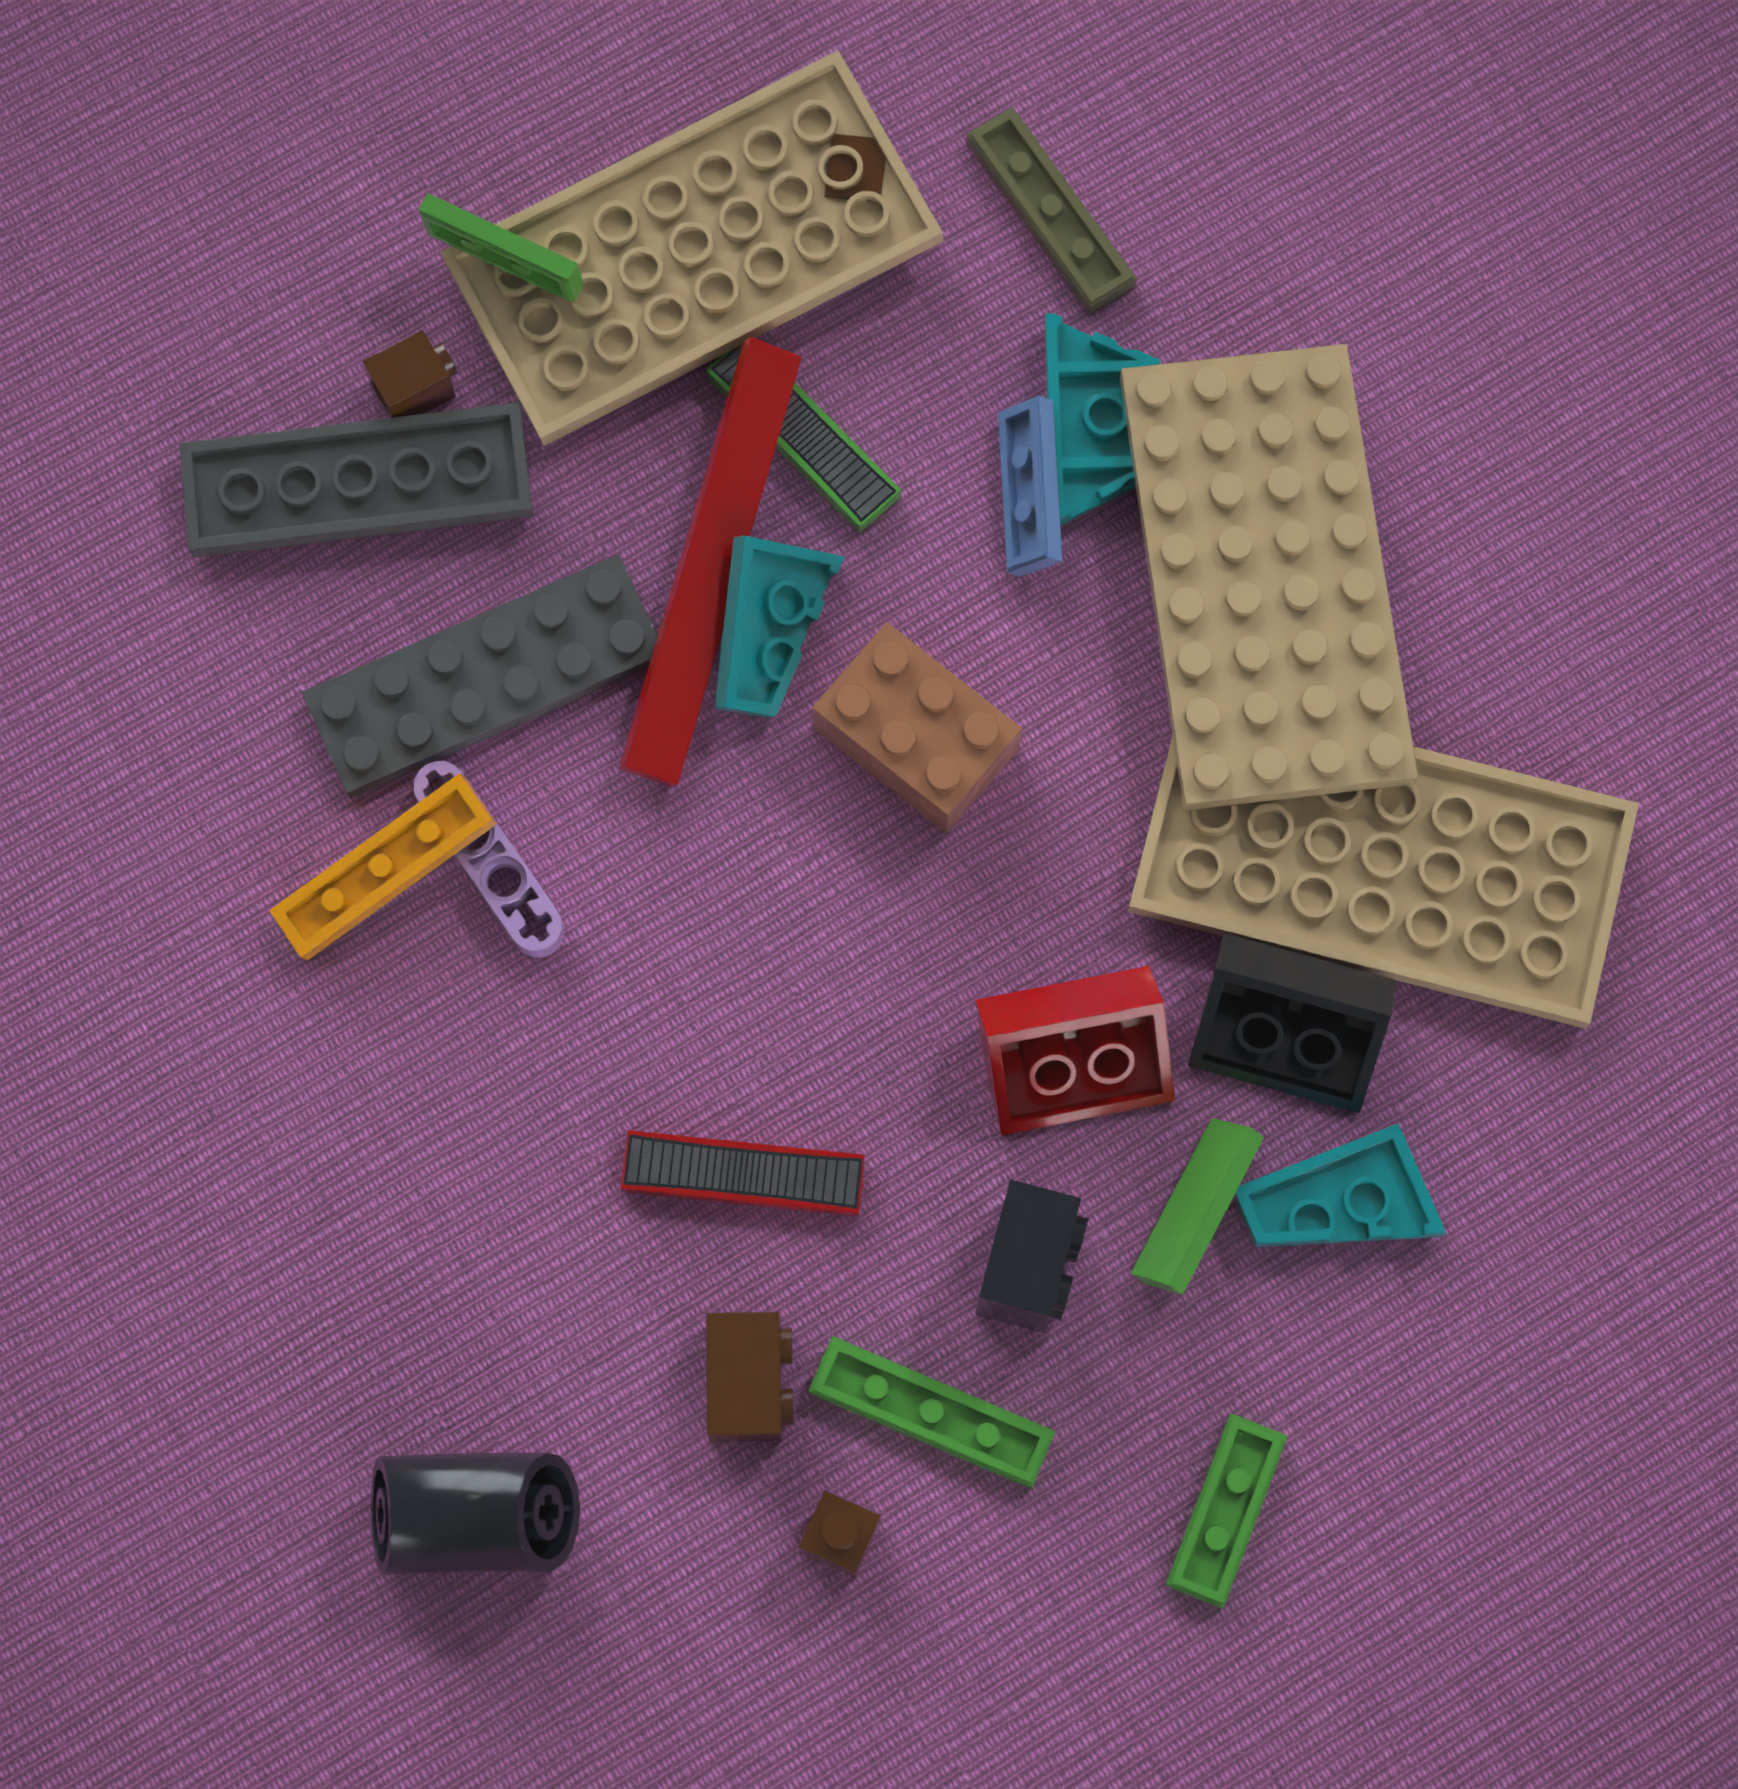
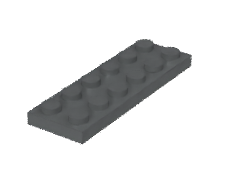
(355, 480)
(483, 676)

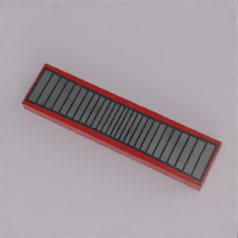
(743, 1173)

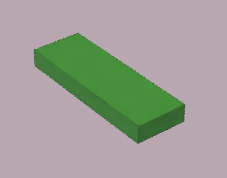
(501, 248)
(1197, 1205)
(1226, 1511)

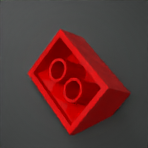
(1076, 1050)

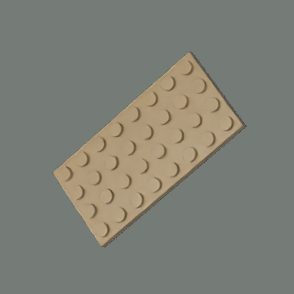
(695, 249)
(1267, 577)
(1439, 883)

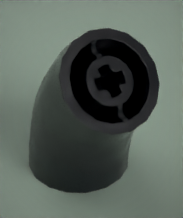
(473, 1512)

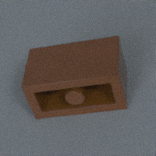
(745, 1376)

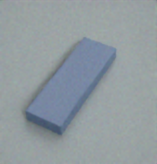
(1030, 486)

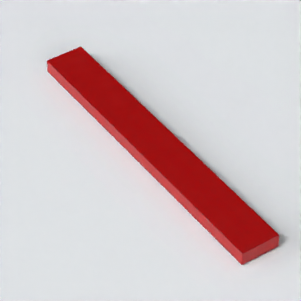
(700, 586)

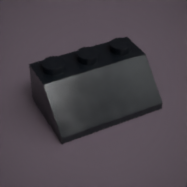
(1293, 1023)

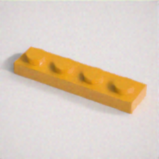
(383, 867)

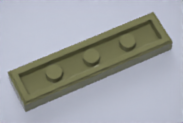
(1051, 210)

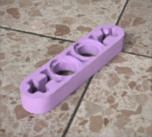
(492, 856)

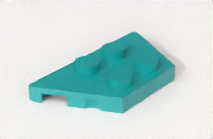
(1088, 415)

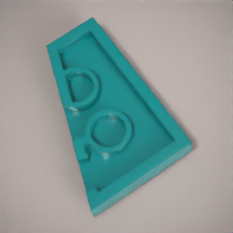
(768, 611)
(1342, 1196)

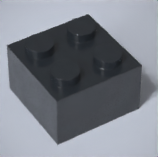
(1028, 1257)

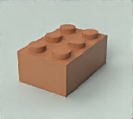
(916, 727)

